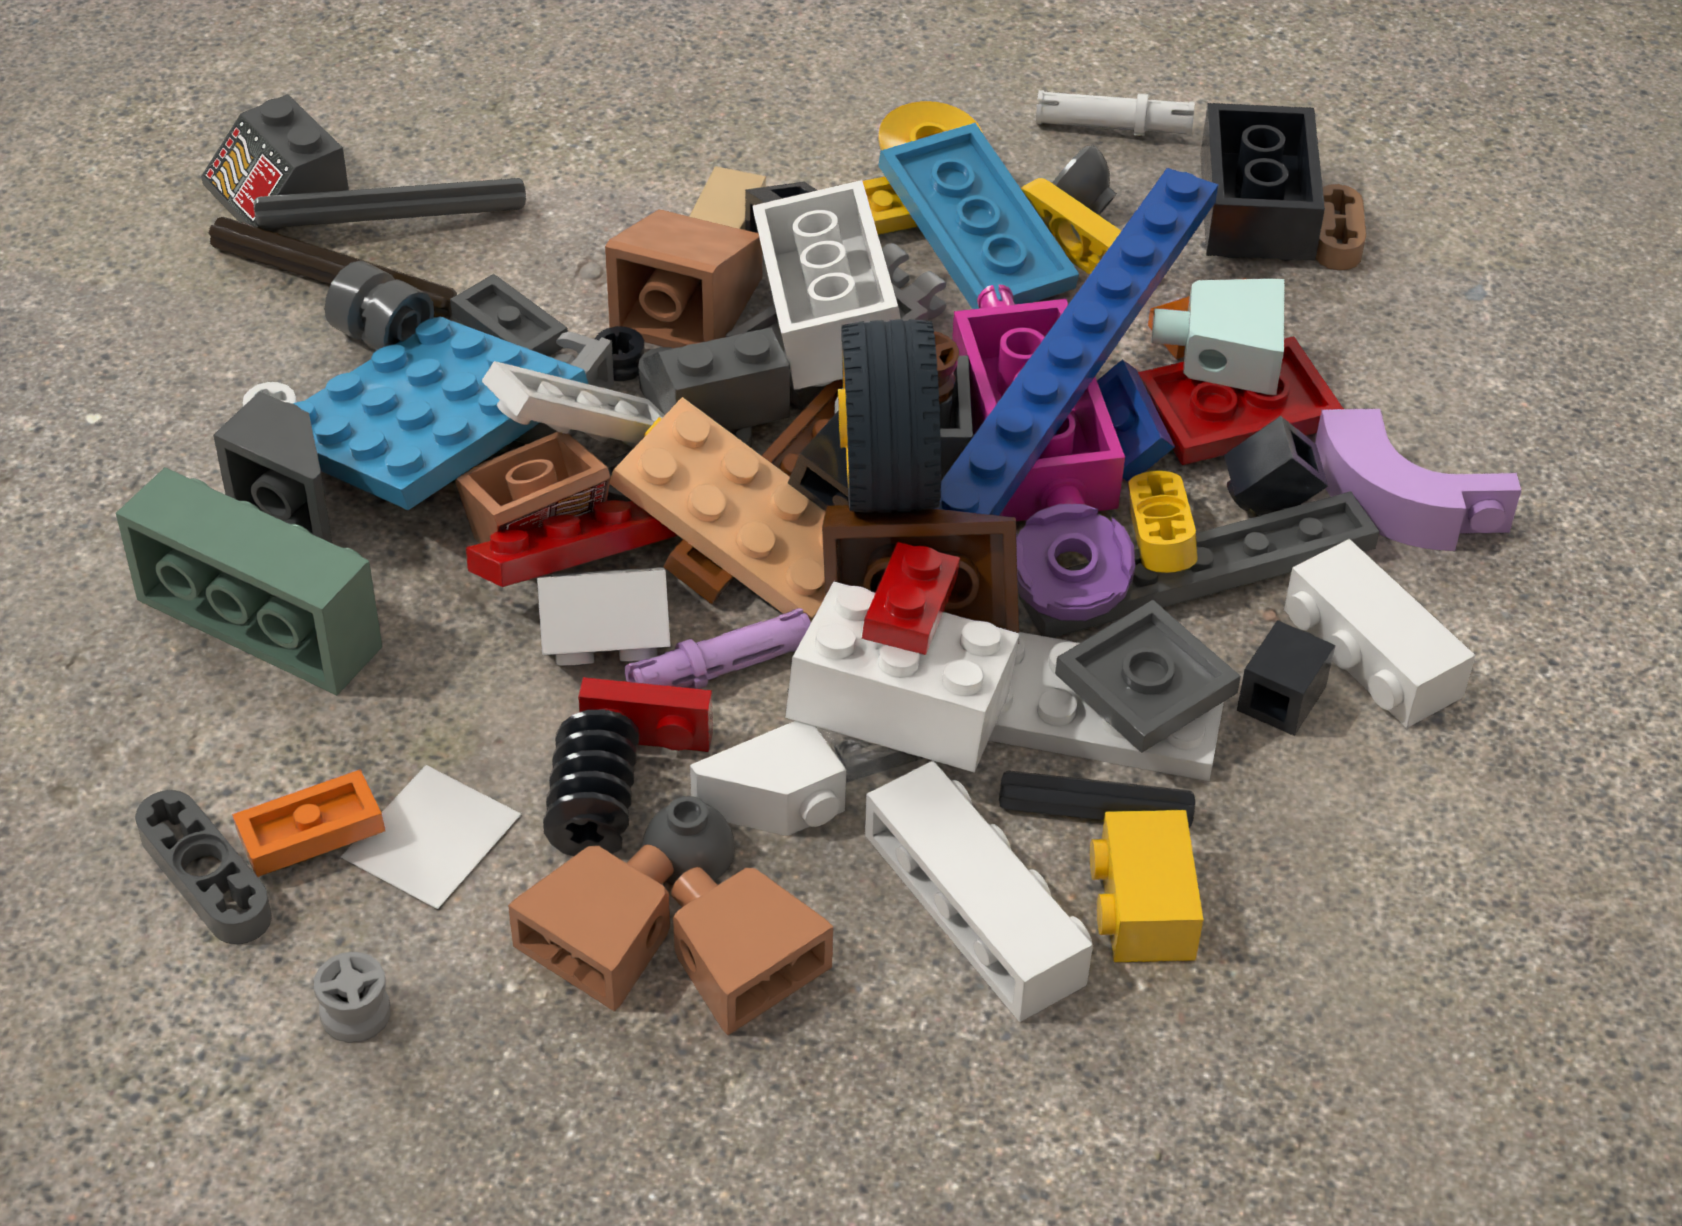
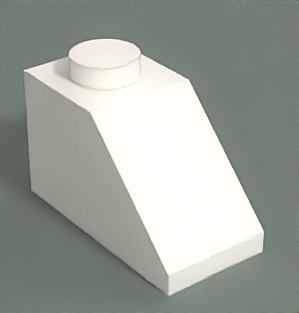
(774, 781)

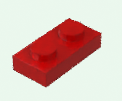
(911, 598)
(664, 714)

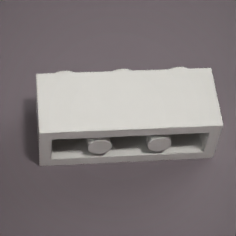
(1379, 633)

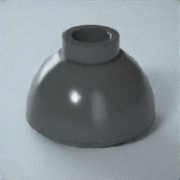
(1087, 179)
(692, 837)

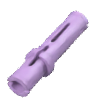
(698, 662)

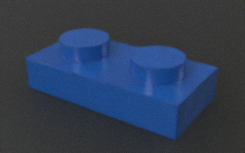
(1134, 419)

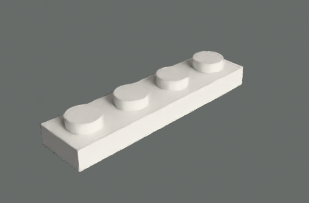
(570, 404)

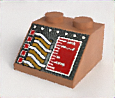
(531, 485)

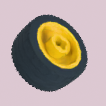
(890, 416)

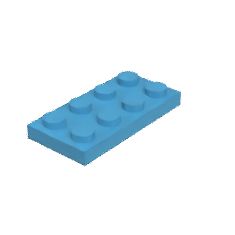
(977, 216)

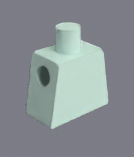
(1229, 332)

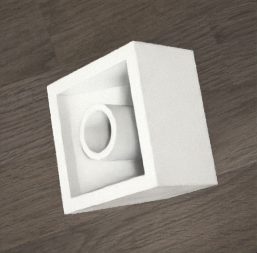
(603, 613)

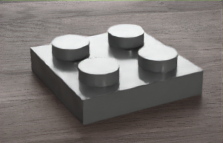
(1147, 675)

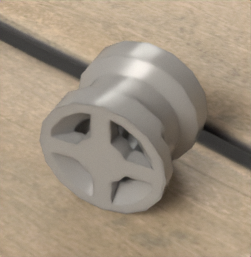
(364, 984)

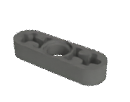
(206, 891)

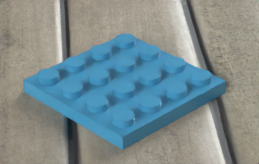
(420, 411)

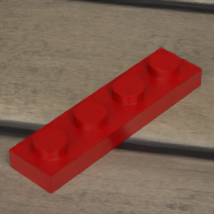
(564, 542)

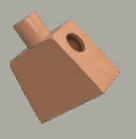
(596, 920)
(746, 943)

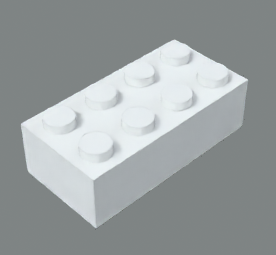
(823, 275)

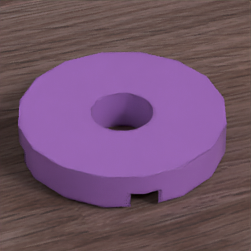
(1067, 592)

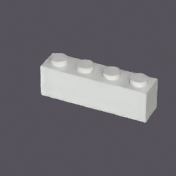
(978, 890)

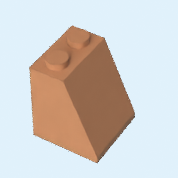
(681, 278)

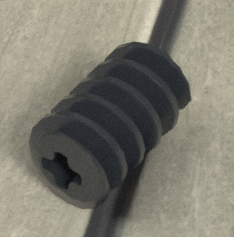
(591, 781)

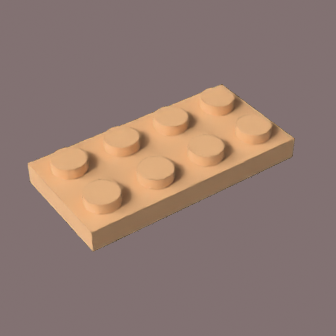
(729, 507)

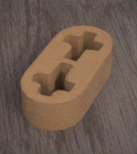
(1346, 226)

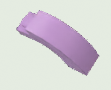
(1405, 499)

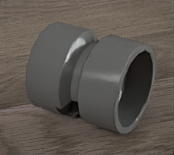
(375, 306)

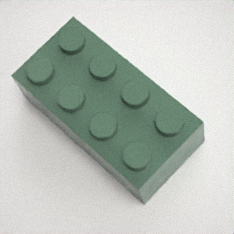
(251, 579)

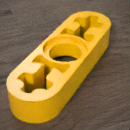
(1060, 211)
(1162, 521)

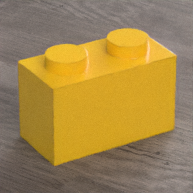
(1148, 886)

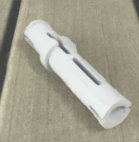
(1115, 113)

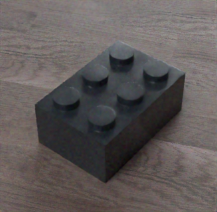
(1266, 180)

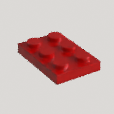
(1214, 418)

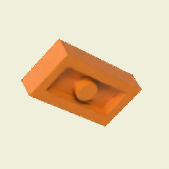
(308, 823)

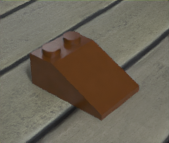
(986, 588)

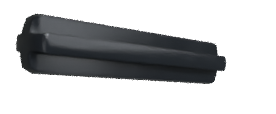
(1086, 796)

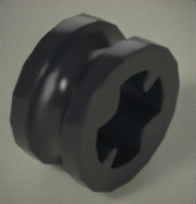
(624, 341)

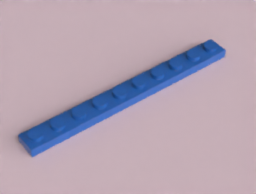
(1077, 346)

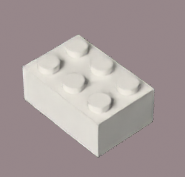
(897, 698)

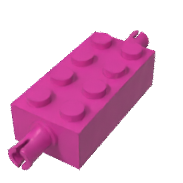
(1085, 454)

